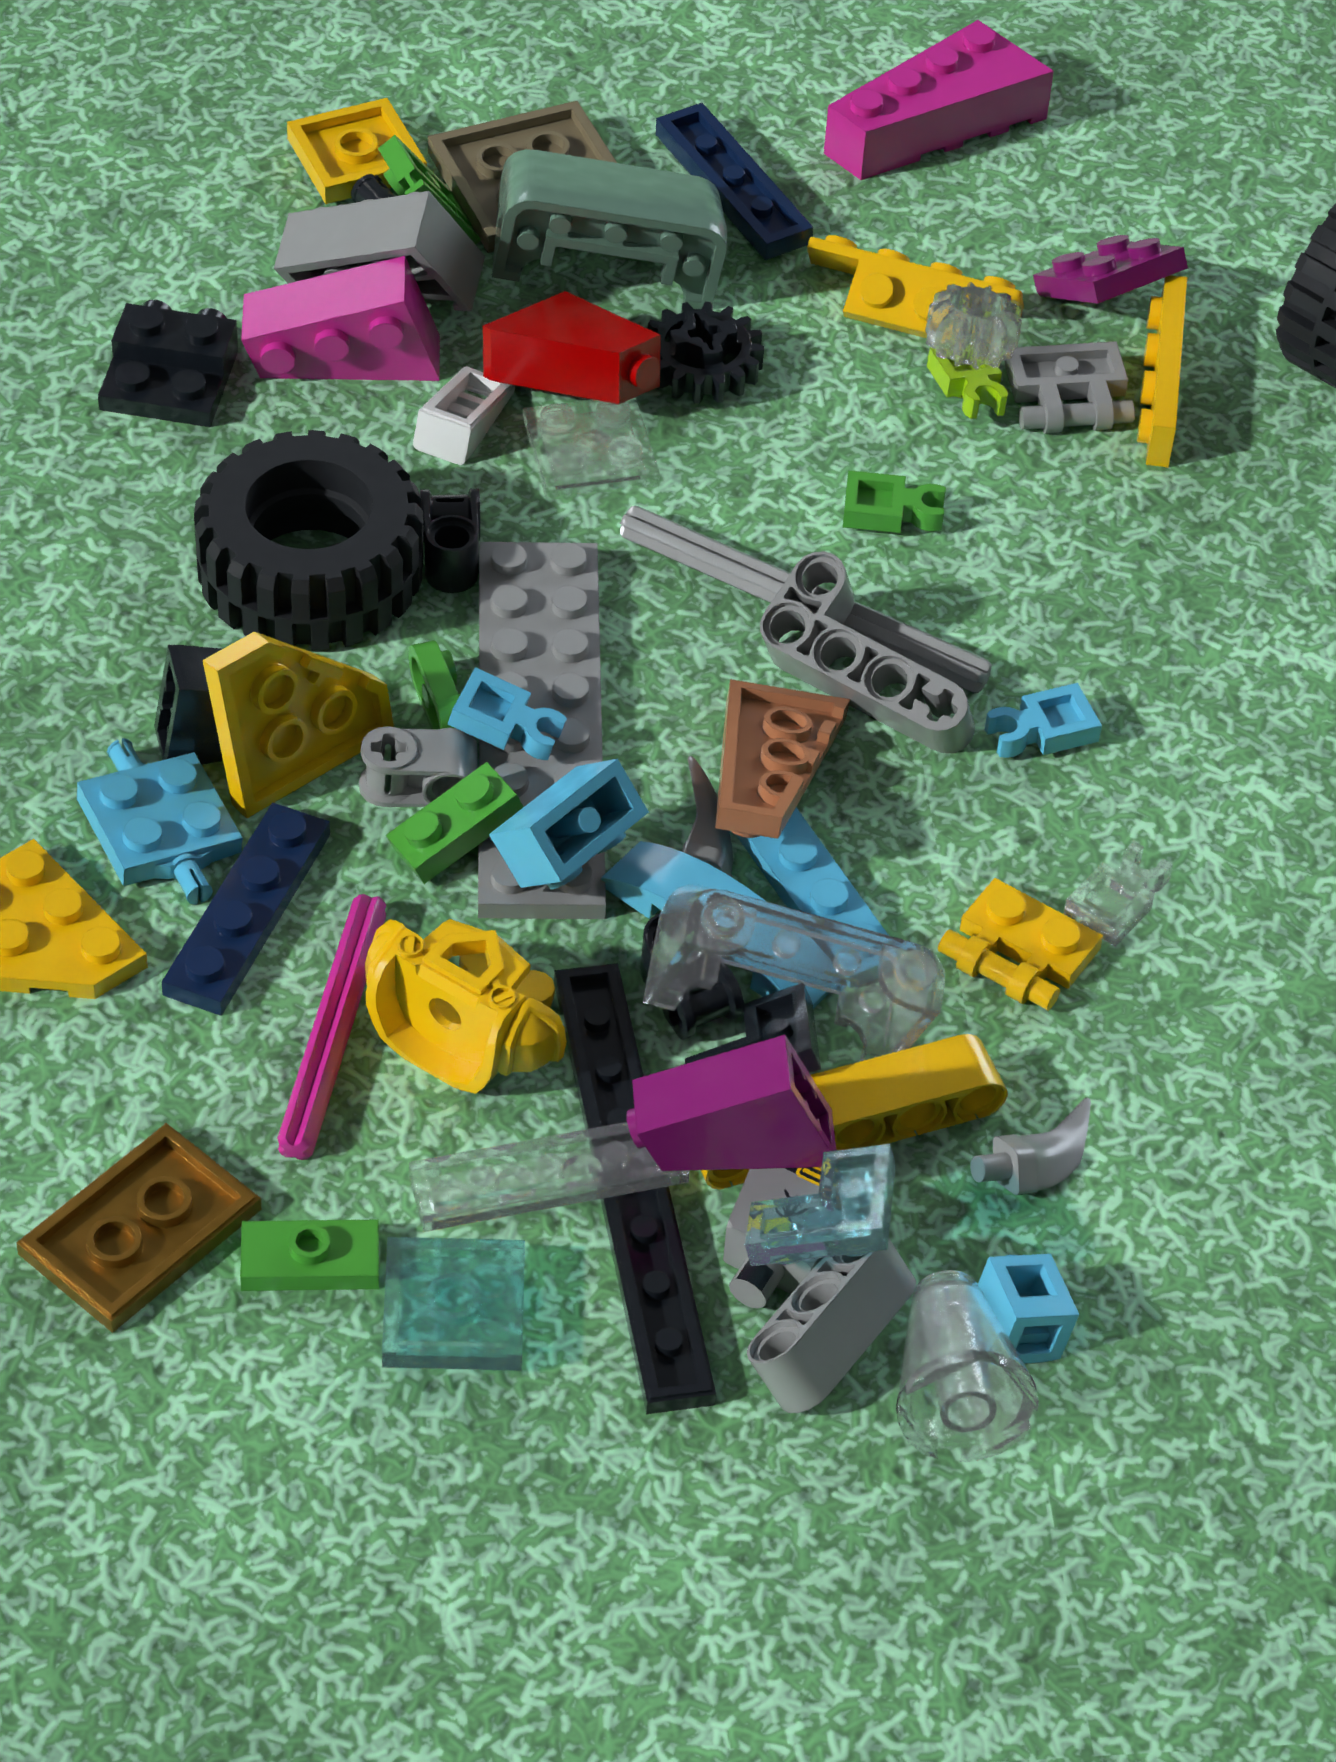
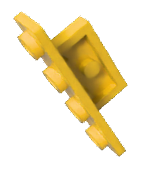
(890, 288)

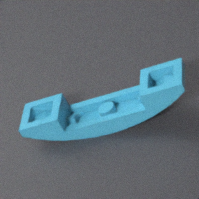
(655, 871)

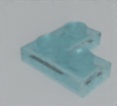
(843, 1219)

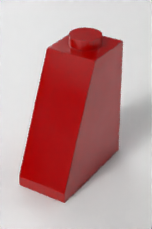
(572, 351)

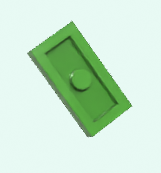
(454, 822)

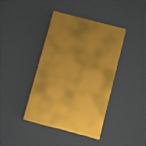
(139, 1227)

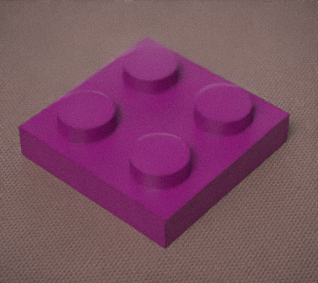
(1110, 270)

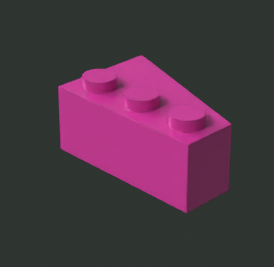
(344, 327)

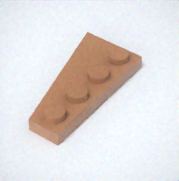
(771, 754)

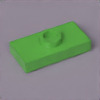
(309, 1255)

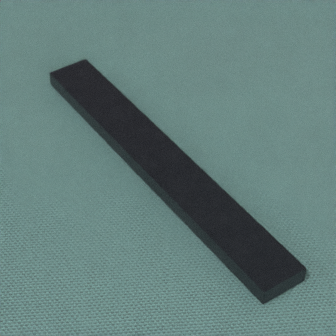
(640, 1224)

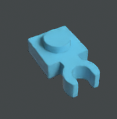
(499, 711)
(1050, 718)

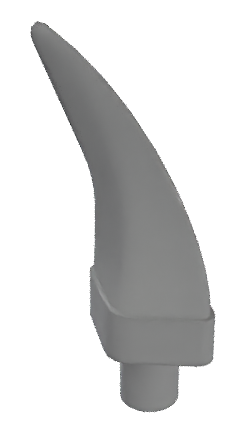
(705, 840)
(1035, 1160)

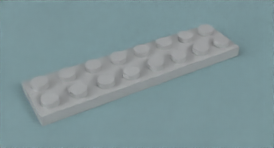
(545, 638)

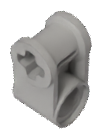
(420, 764)

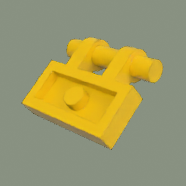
(1027, 932)

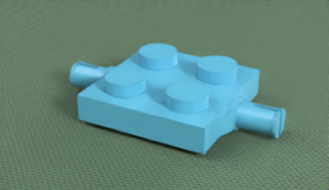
(159, 819)

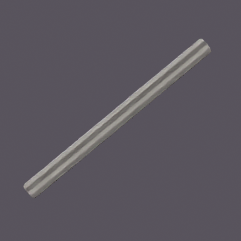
(765, 580)

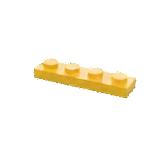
(1161, 385)

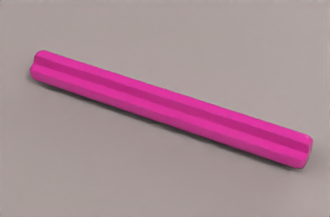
(330, 1030)

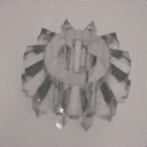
(973, 325)

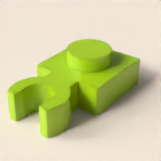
(972, 385)

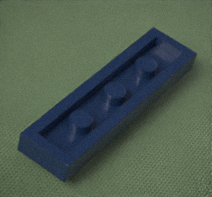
(744, 188)
(246, 909)

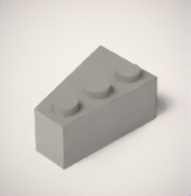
(377, 230)

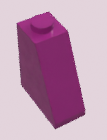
(733, 1112)

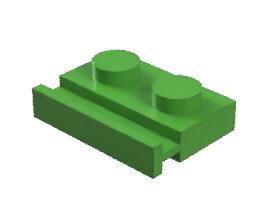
(410, 175)

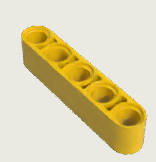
(902, 1093)

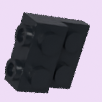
(169, 363)

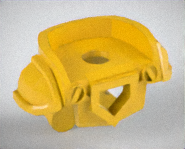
(465, 1017)

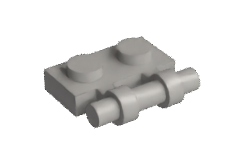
(1068, 373)

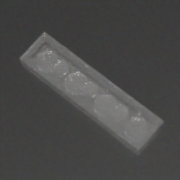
(533, 1176)

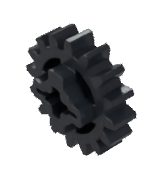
(707, 352)

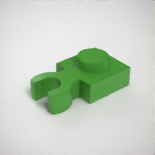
(883, 503)

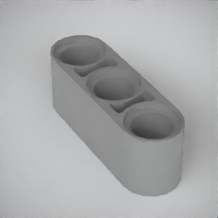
(828, 1325)

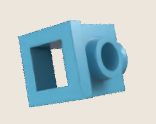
(1030, 1304)

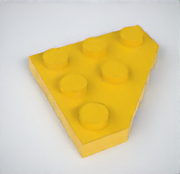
(287, 716)
(57, 932)

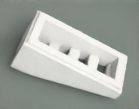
(455, 421)

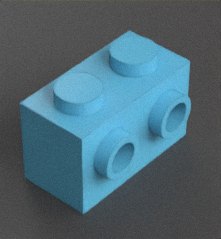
(569, 824)

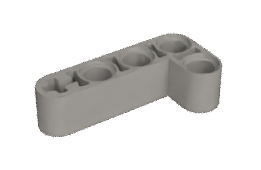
(874, 665)

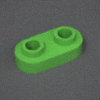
(434, 681)

